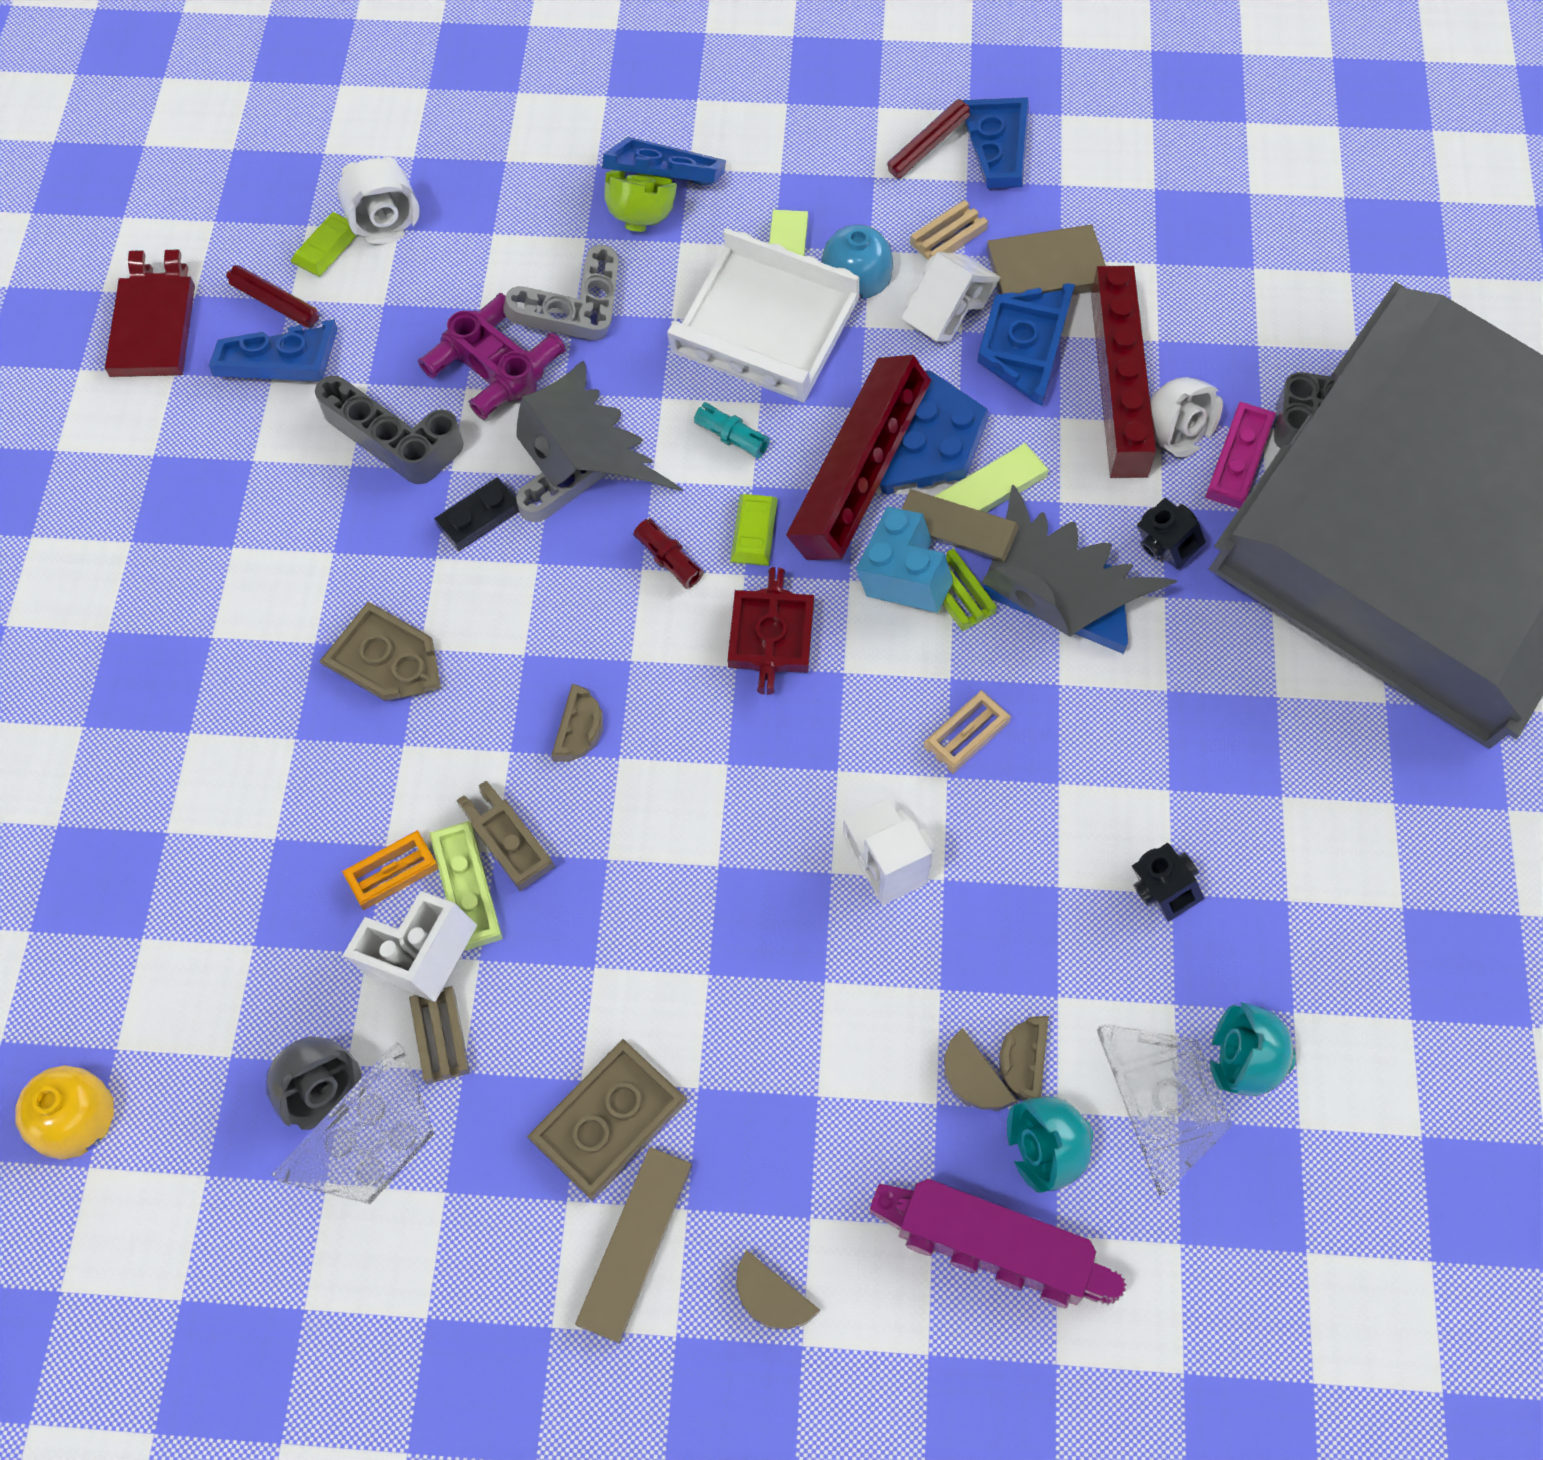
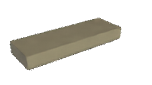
(963, 525)

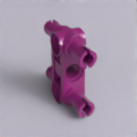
(492, 356)

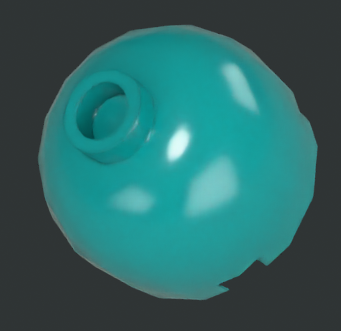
(1253, 1051)
(1051, 1141)

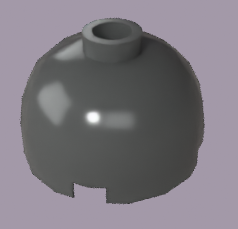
(310, 1080)

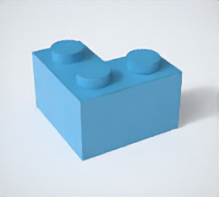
(901, 566)

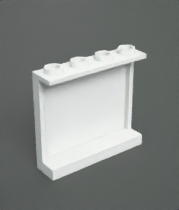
(767, 315)

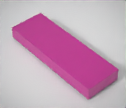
(1240, 455)

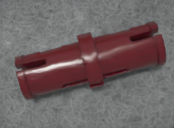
(668, 553)

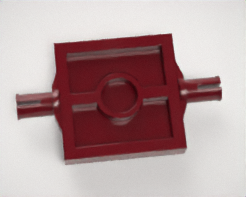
(771, 631)

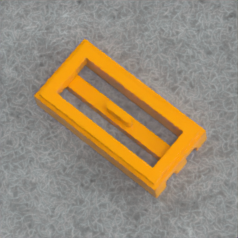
(396, 883)

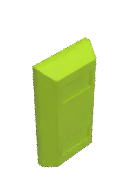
(324, 245)
(754, 529)

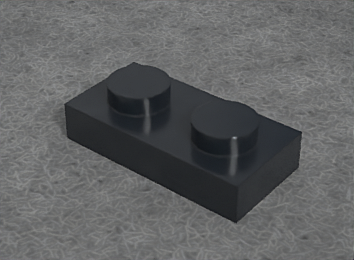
(477, 514)

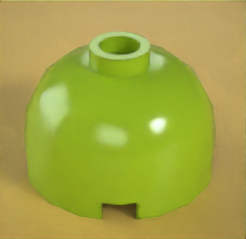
(638, 198)

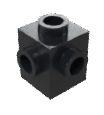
(1170, 533)
(1167, 881)

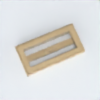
(945, 227)
(943, 754)

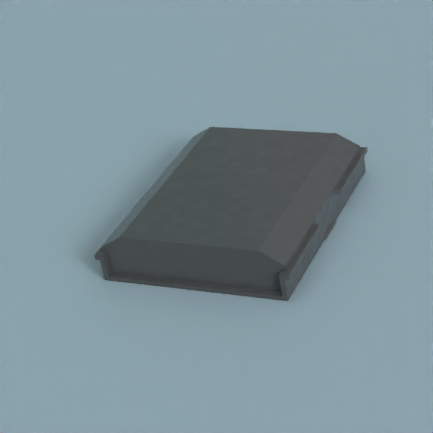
(1414, 516)

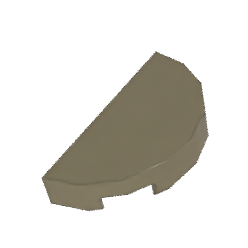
(579, 726)
(1024, 1056)
(972, 1076)
(770, 1298)

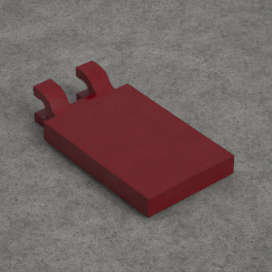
(151, 319)

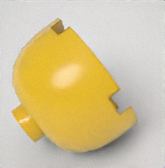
(64, 1111)

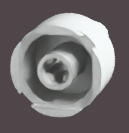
(377, 199)

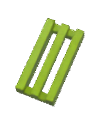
(975, 588)

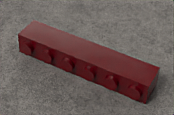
(1122, 372)
(858, 458)

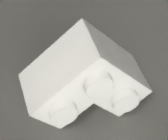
(945, 294)
(889, 850)
(419, 952)

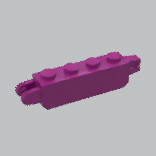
(997, 1241)

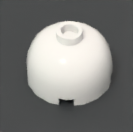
(1184, 413)

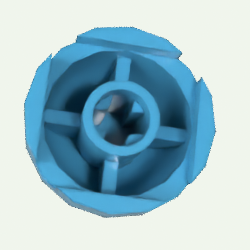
(864, 254)

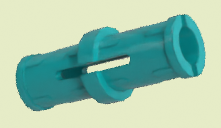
(731, 430)

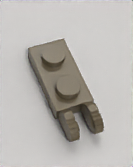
(507, 838)

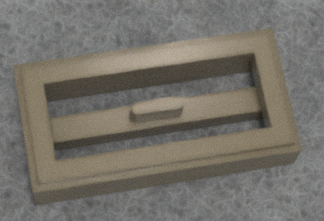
(445, 1071)

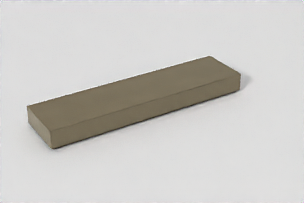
(634, 1245)

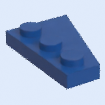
(999, 139)
(662, 160)
(285, 356)

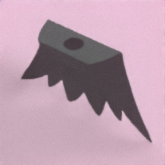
(580, 433)
(1058, 580)

